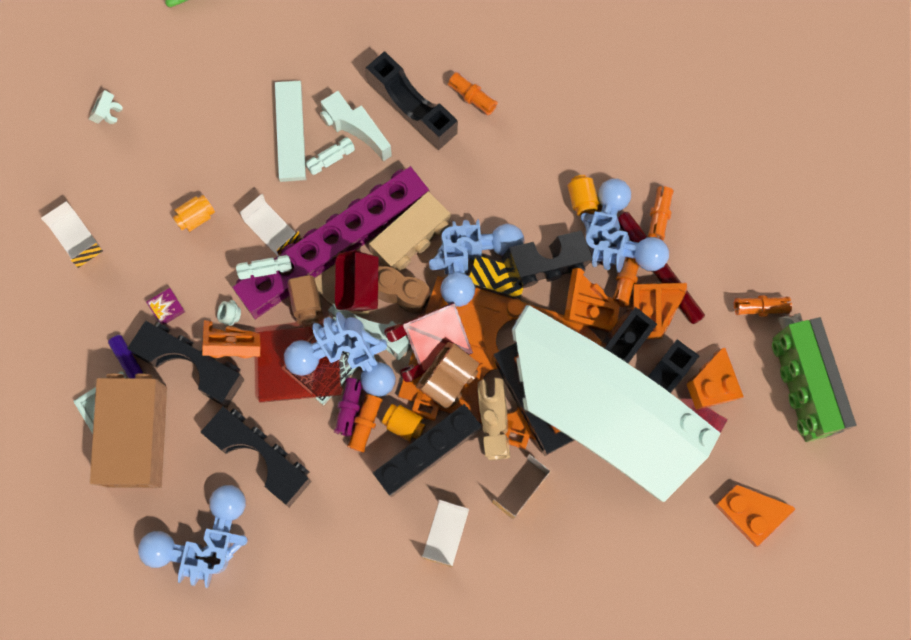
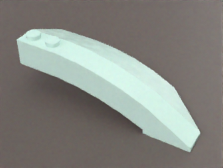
(609, 405)

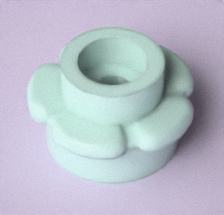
(228, 313)

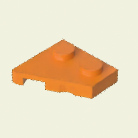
(659, 303)
(589, 304)
(229, 342)
(715, 382)
(753, 513)

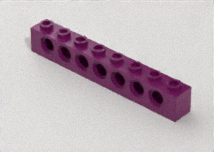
(372, 225)

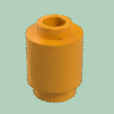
(583, 195)
(193, 213)
(403, 422)

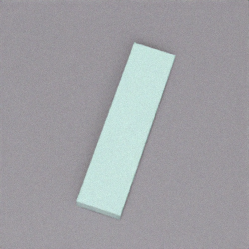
(290, 131)

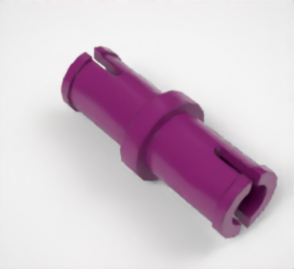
(348, 407)

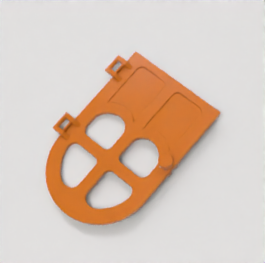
(481, 322)

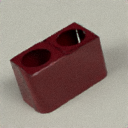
(356, 281)

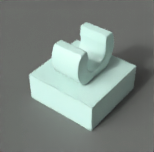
(102, 108)

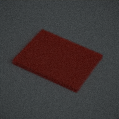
(279, 384)

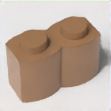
(408, 292)
(305, 300)
(448, 375)

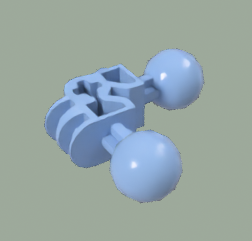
(464, 243)
(615, 244)
(347, 336)
(158, 547)

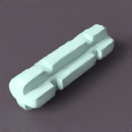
(330, 155)
(263, 267)

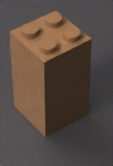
(128, 432)

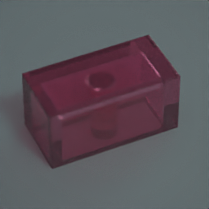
(711, 417)

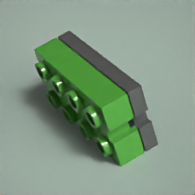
(812, 378)

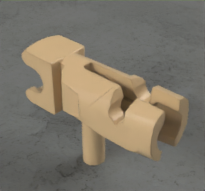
(494, 420)

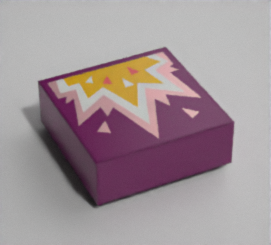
(165, 306)

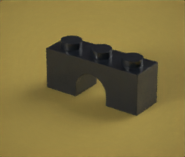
(528, 267)

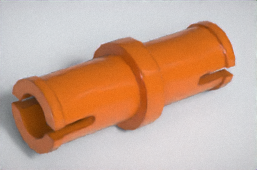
(472, 93)
(660, 212)
(625, 282)
(762, 305)
(364, 423)

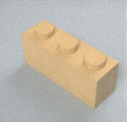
(411, 232)

